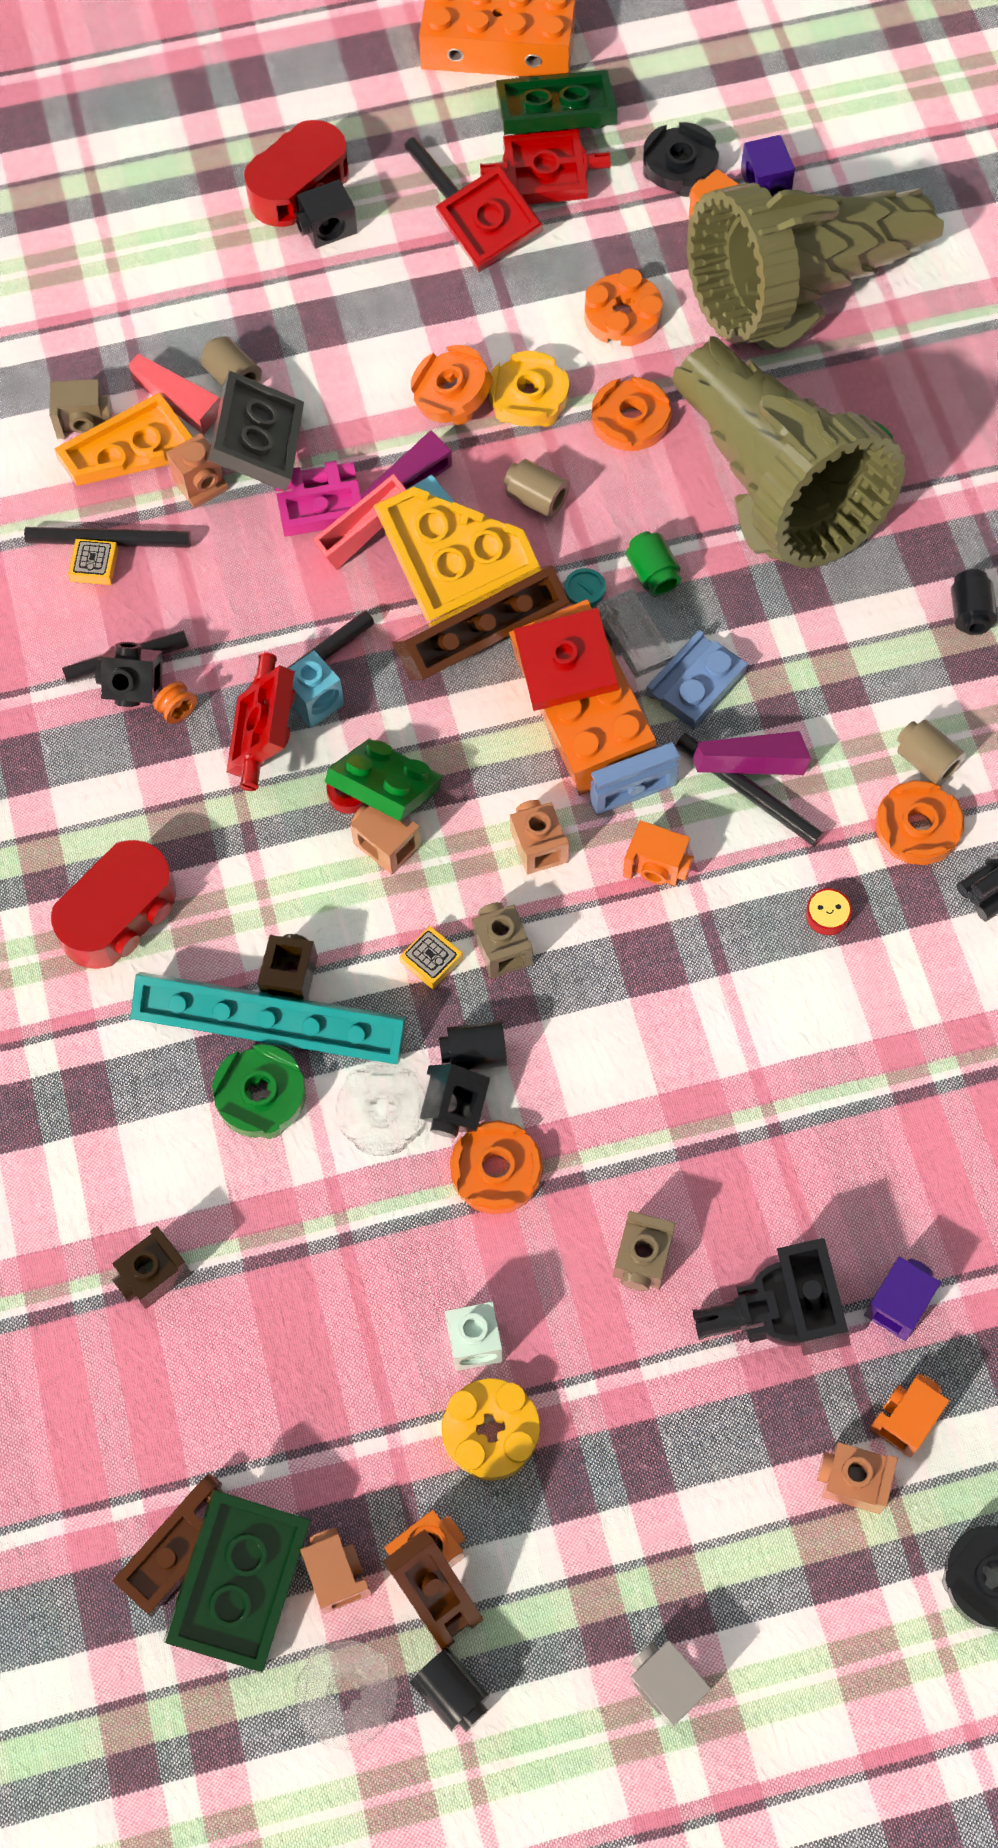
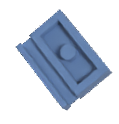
(696, 679)
(634, 778)

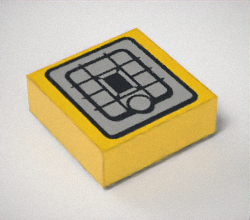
(93, 562)
(431, 957)

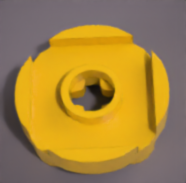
(533, 408)
(508, 1406)

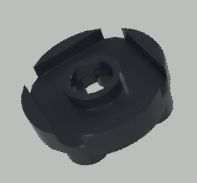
(679, 174)
(965, 1578)

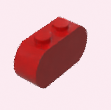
(297, 162)
(114, 904)

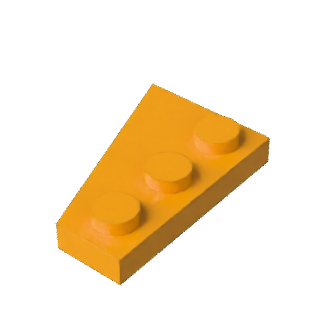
(124, 443)

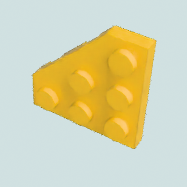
(451, 549)

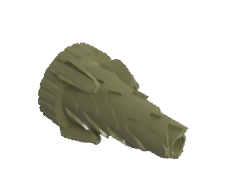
(768, 258)
(809, 475)

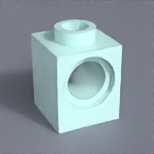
(474, 1336)

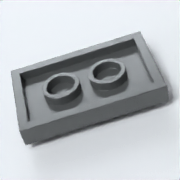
(256, 431)

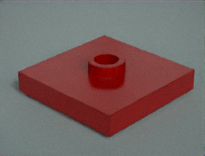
(489, 218)
(566, 659)

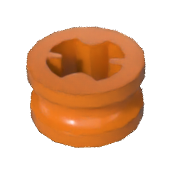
(175, 702)

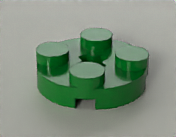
(267, 1116)

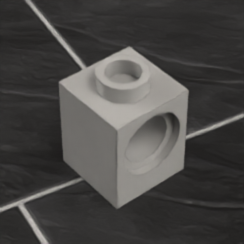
(667, 1682)

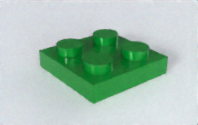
(384, 778)

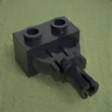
(786, 1303)

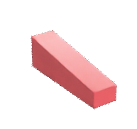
(185, 398)
(356, 525)

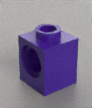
(768, 164)
(903, 1297)

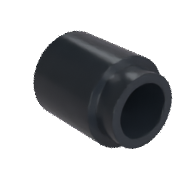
(973, 602)

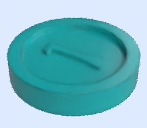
(584, 585)

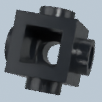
(129, 674)

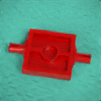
(549, 165)
(261, 721)

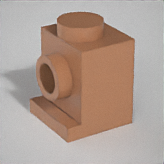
(194, 473)
(384, 838)
(538, 848)
(867, 1495)
(333, 1571)

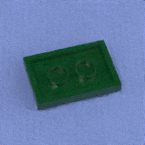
(556, 102)
(237, 1581)

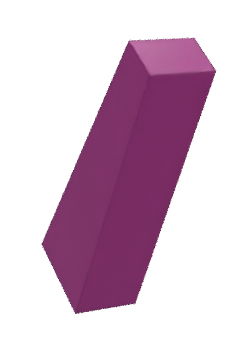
(424, 459)
(757, 754)

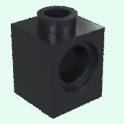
(326, 214)

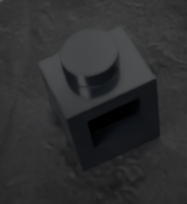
(453, 1099)

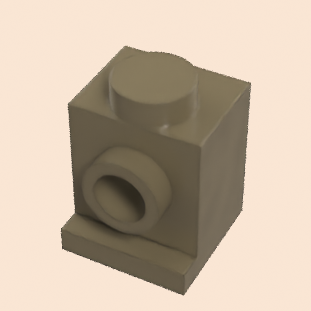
(77, 406)
(504, 952)
(648, 1232)

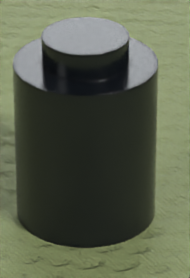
(474, 1046)
(451, 1691)

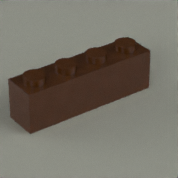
(480, 623)

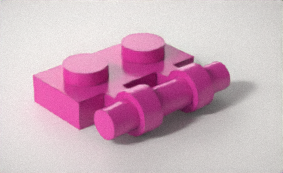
(317, 507)

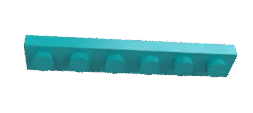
(268, 1018)

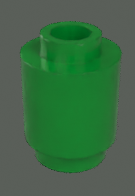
(653, 563)

